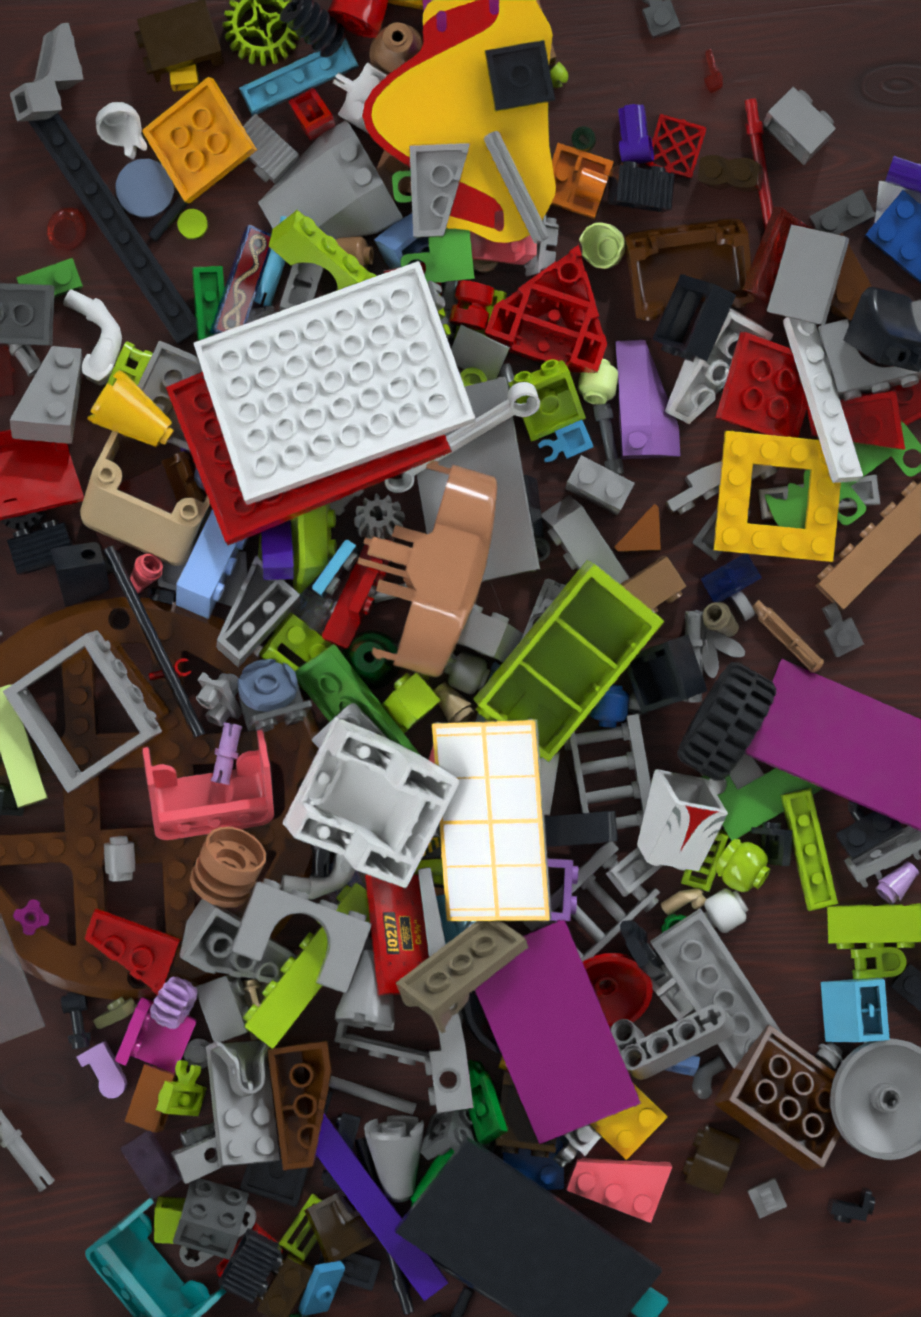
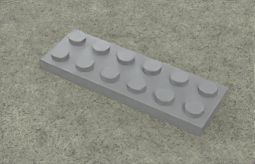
(713, 977)

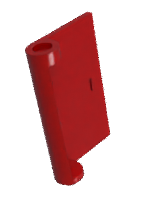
(35, 476)

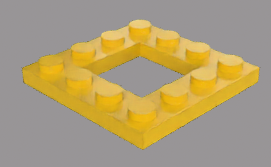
(731, 527)

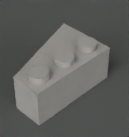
(580, 538)
(489, 634)

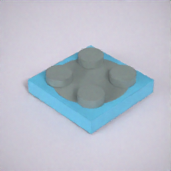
(343, 559)

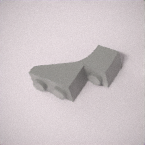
(56, 70)

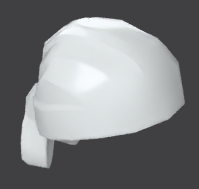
(121, 126)

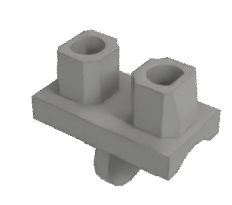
(219, 697)

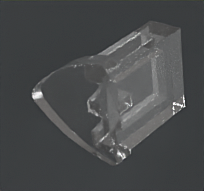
(314, 610)

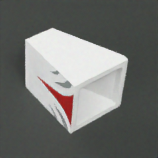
(680, 820)

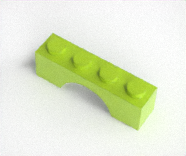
(301, 241)

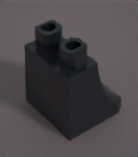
(886, 329)

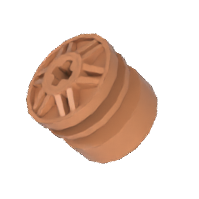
(227, 867)

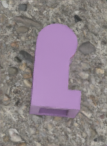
(109, 1073)

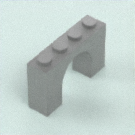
(854, 374)
(344, 932)

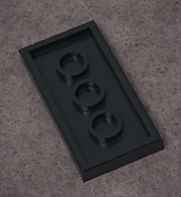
(272, 1181)

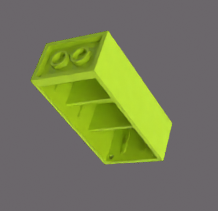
(569, 658)

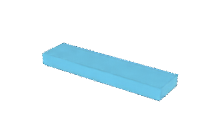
(296, 78)

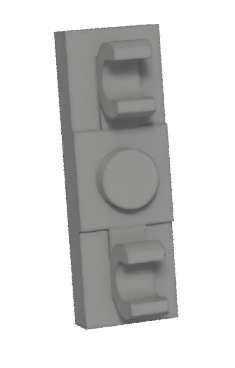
(886, 855)

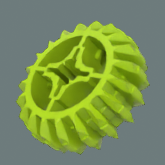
(252, 29)

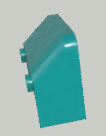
(142, 1275)

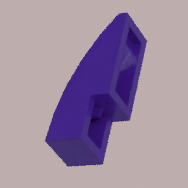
(277, 552)

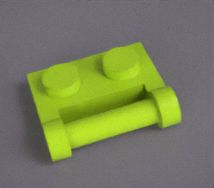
(298, 638)

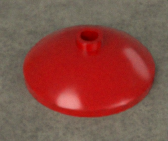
(627, 989)

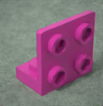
(152, 1041)

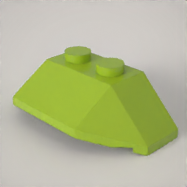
(312, 545)

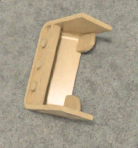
(137, 522)

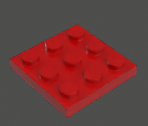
(763, 389)

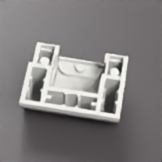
(370, 802)

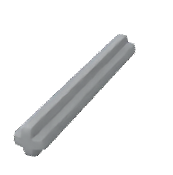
(516, 187)

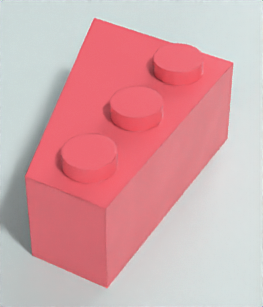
(620, 1184)

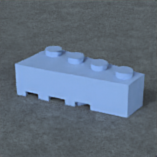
(207, 570)

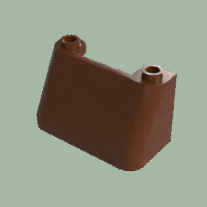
(703, 250)

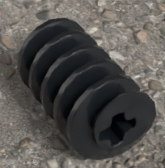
(314, 25)

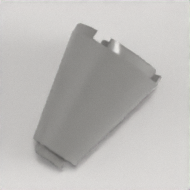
(361, 1003)
(396, 1153)

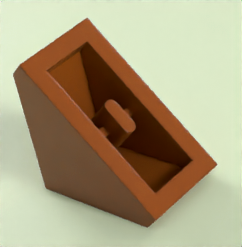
(643, 535)

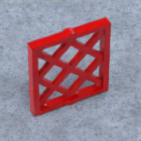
(682, 124)

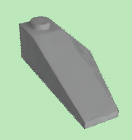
(209, 941)

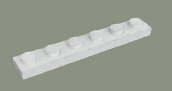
(823, 400)

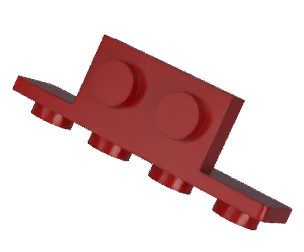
(354, 601)

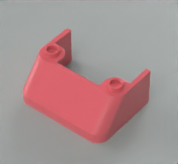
(198, 805)

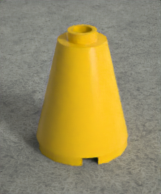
(131, 412)

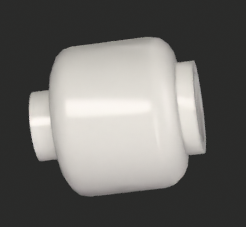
(725, 910)

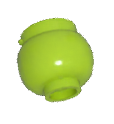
(743, 866)

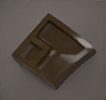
(339, 1227)

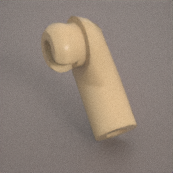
(682, 898)

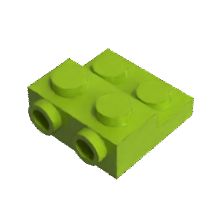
(557, 398)

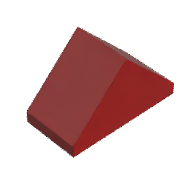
(312, 113)

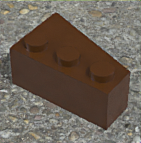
(849, 287)

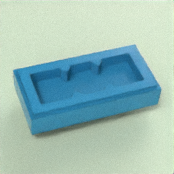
(321, 1288)

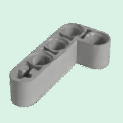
(674, 1035)

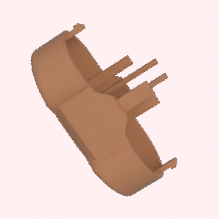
(441, 569)

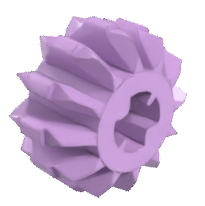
(173, 1002)

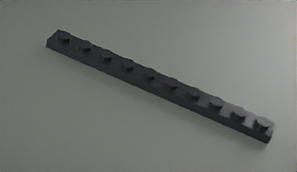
(116, 227)

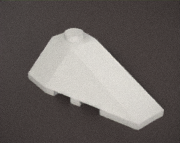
(703, 379)

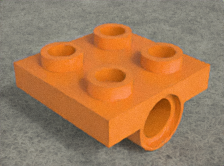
(579, 180)

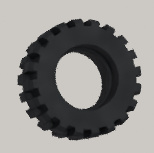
(727, 721)

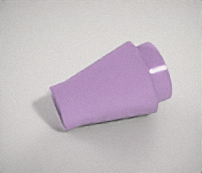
(895, 885)

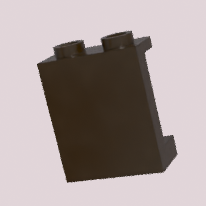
(178, 39)
(520, 1130)

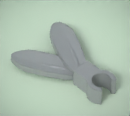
(720, 642)

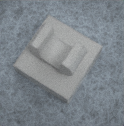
(766, 1197)

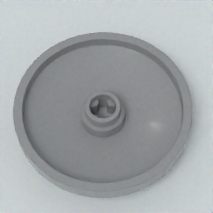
(879, 1099)

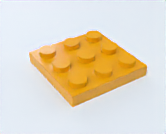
(199, 140)

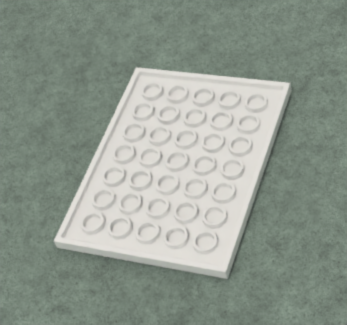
(334, 383)

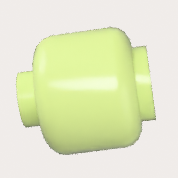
(600, 386)

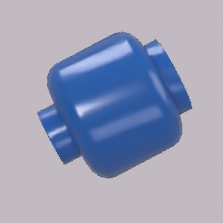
(611, 707)

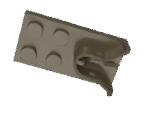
(459, 969)

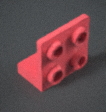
(512, 253)

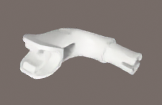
(100, 363)
(318, 886)

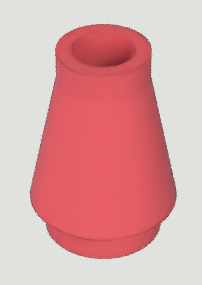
(146, 571)

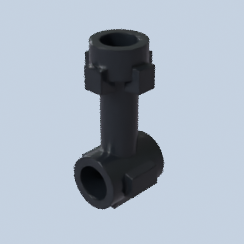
(75, 1004)

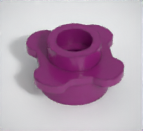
(40, 917)

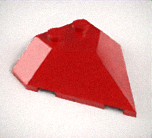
(552, 318)

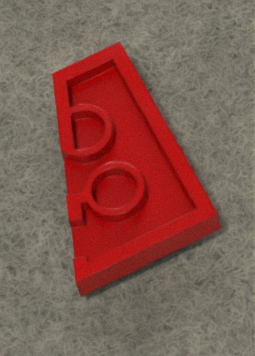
(872, 420)
(136, 947)

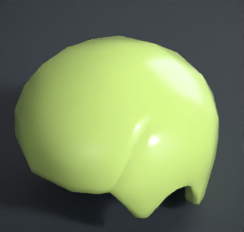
(602, 245)

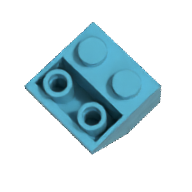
(855, 1010)

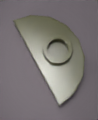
(116, 1011)

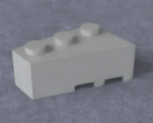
(51, 400)
(255, 614)

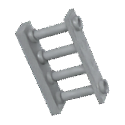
(634, 760)
(607, 859)

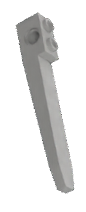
(452, 1054)

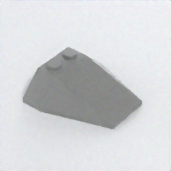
(334, 188)

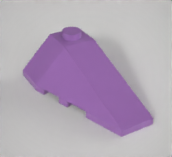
(642, 402)

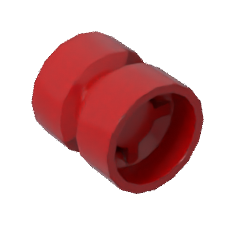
(471, 305)

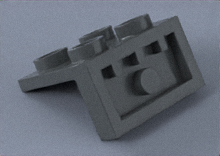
(265, 721)
(448, 1131)
(211, 1218)

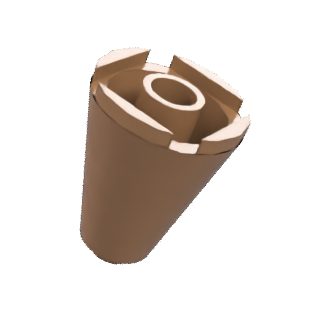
(395, 46)

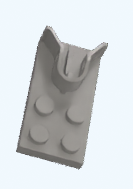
(242, 1103)

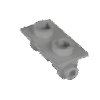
(544, 257)

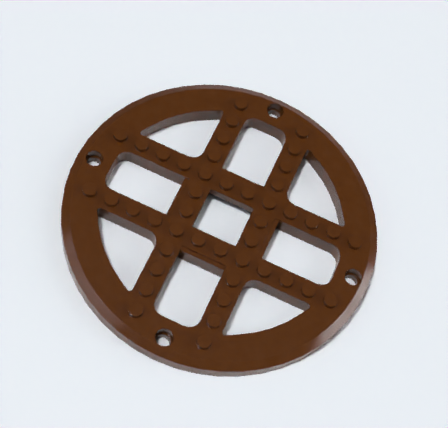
(81, 847)

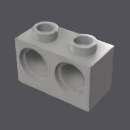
(301, 284)

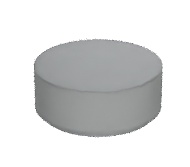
(742, 605)

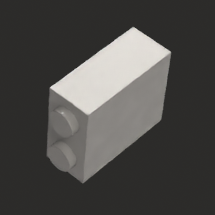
(599, 485)

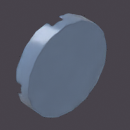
(144, 188)
(267, 685)

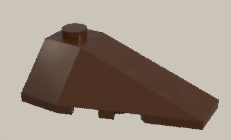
(300, 1093)

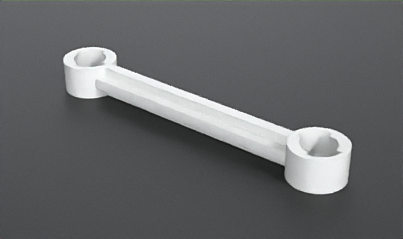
(484, 423)

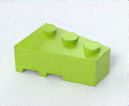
(410, 701)

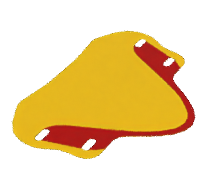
(448, 99)

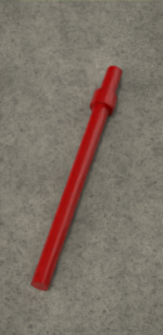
(755, 130)

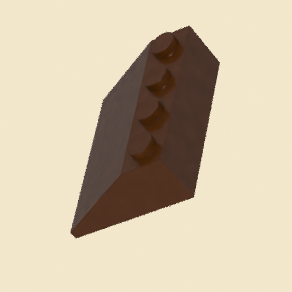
(783, 1099)

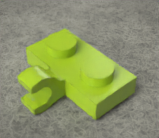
(182, 1096)

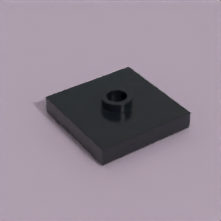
(519, 75)

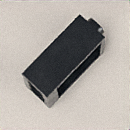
(680, 313)

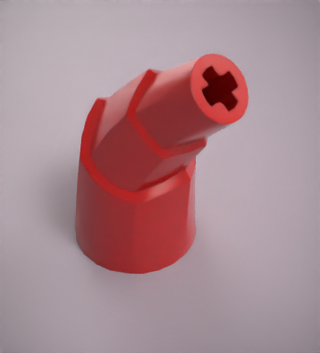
(359, 16)

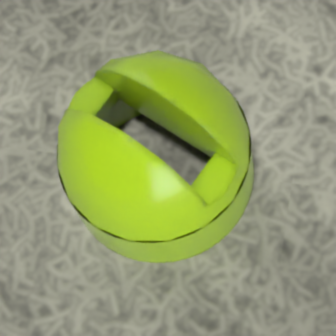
(558, 75)

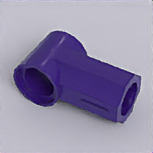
(635, 142)
(905, 174)

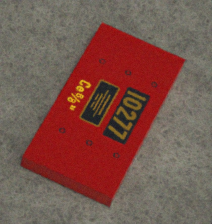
(396, 930)

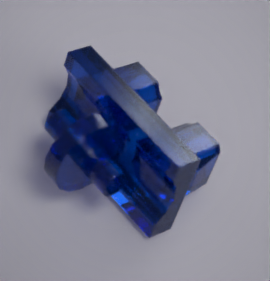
(730, 578)

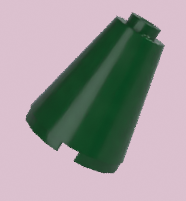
(379, 672)

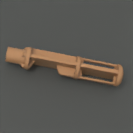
(788, 637)

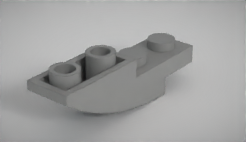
(705, 483)

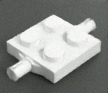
(358, 93)

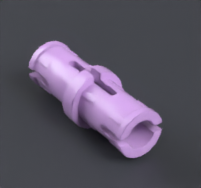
(226, 753)

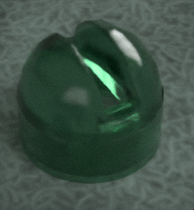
(588, 134)

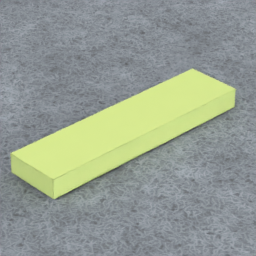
(19, 756)

